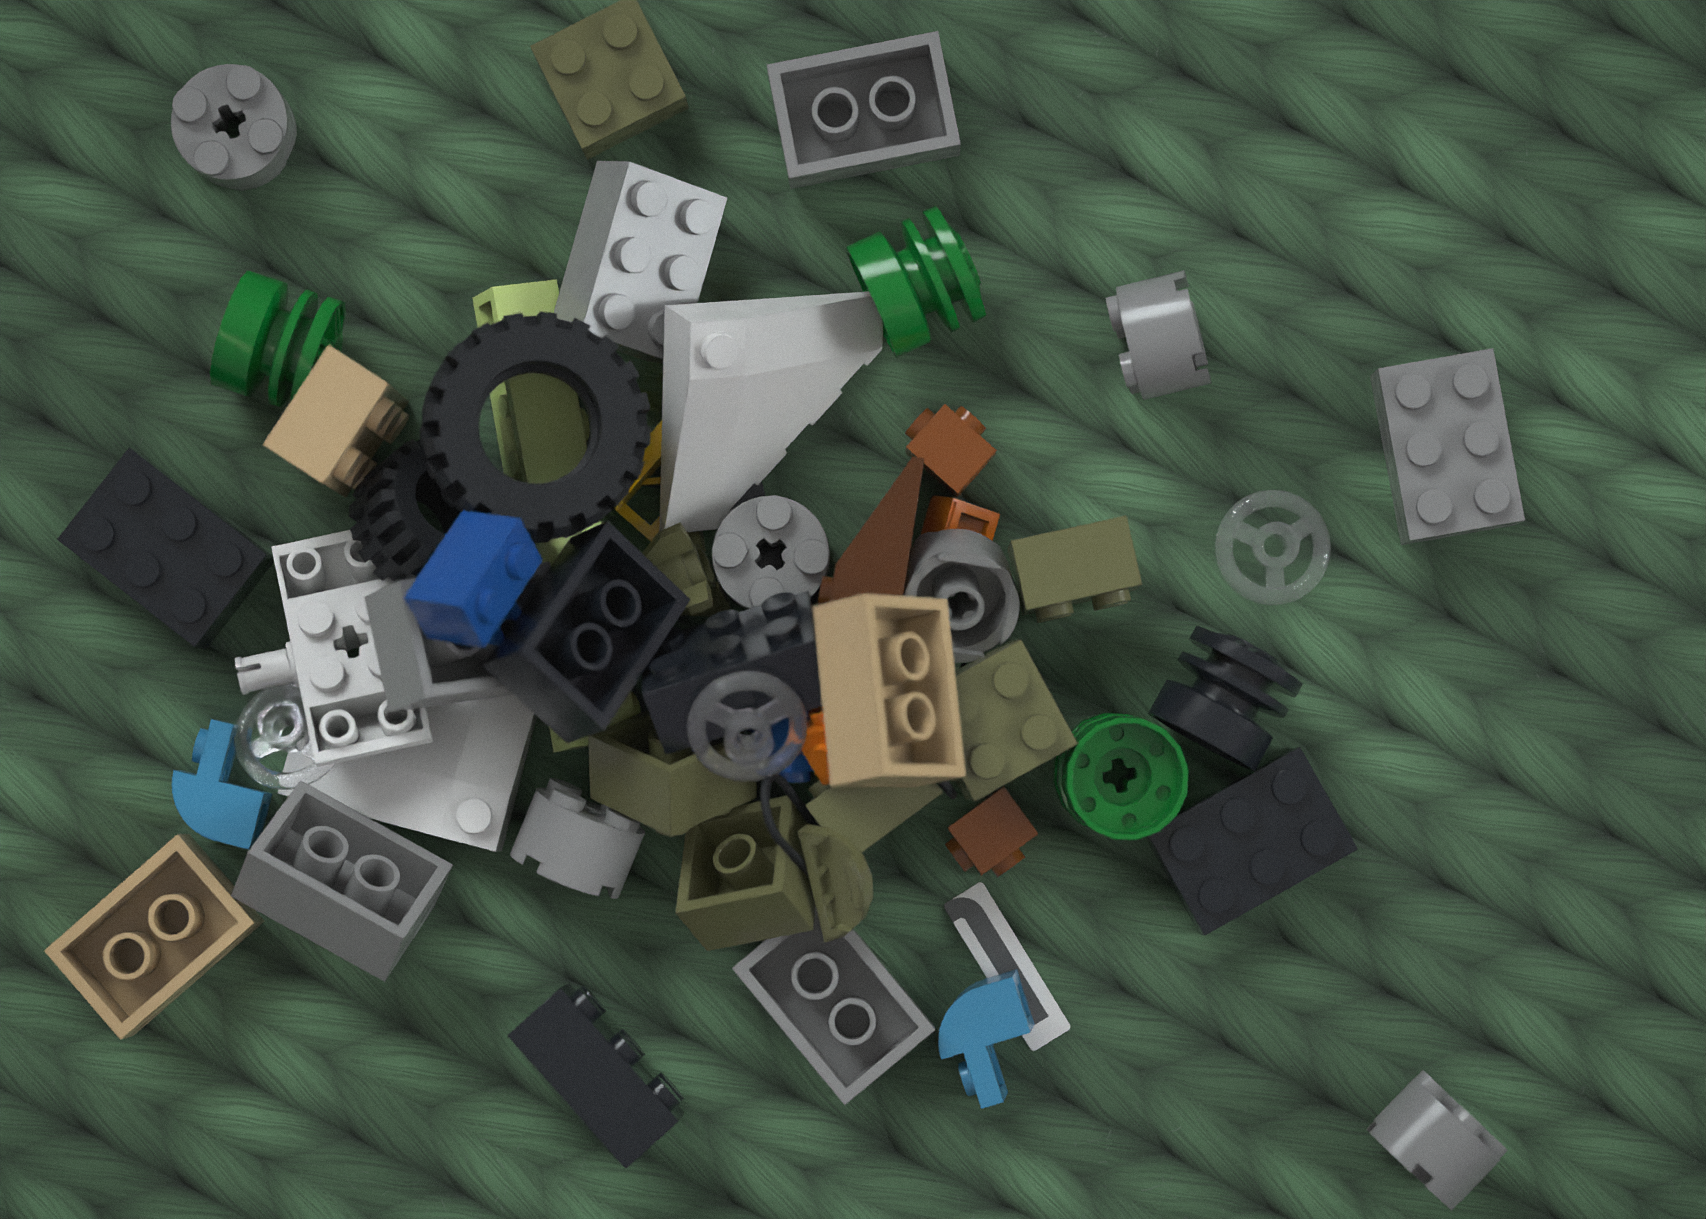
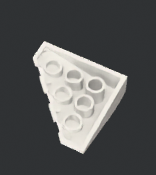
(745, 386)
(448, 787)

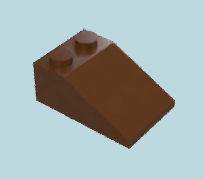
(880, 551)

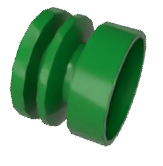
(918, 280)
(268, 340)
(1144, 798)

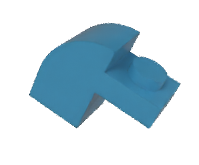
(210, 802)
(976, 1020)

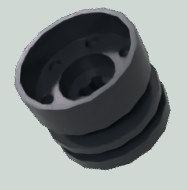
(1225, 697)

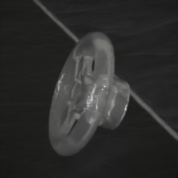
(1275, 590)
(272, 718)
(749, 751)

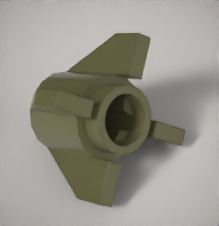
(685, 563)

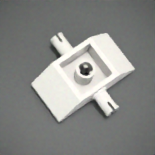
(326, 617)

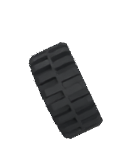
(550, 348)

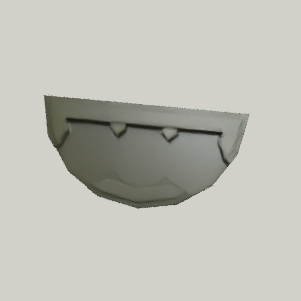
(837, 879)

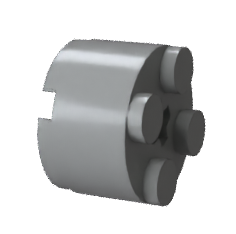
(203, 114)
(1160, 336)
(771, 521)
(979, 571)
(578, 840)
(1437, 1140)

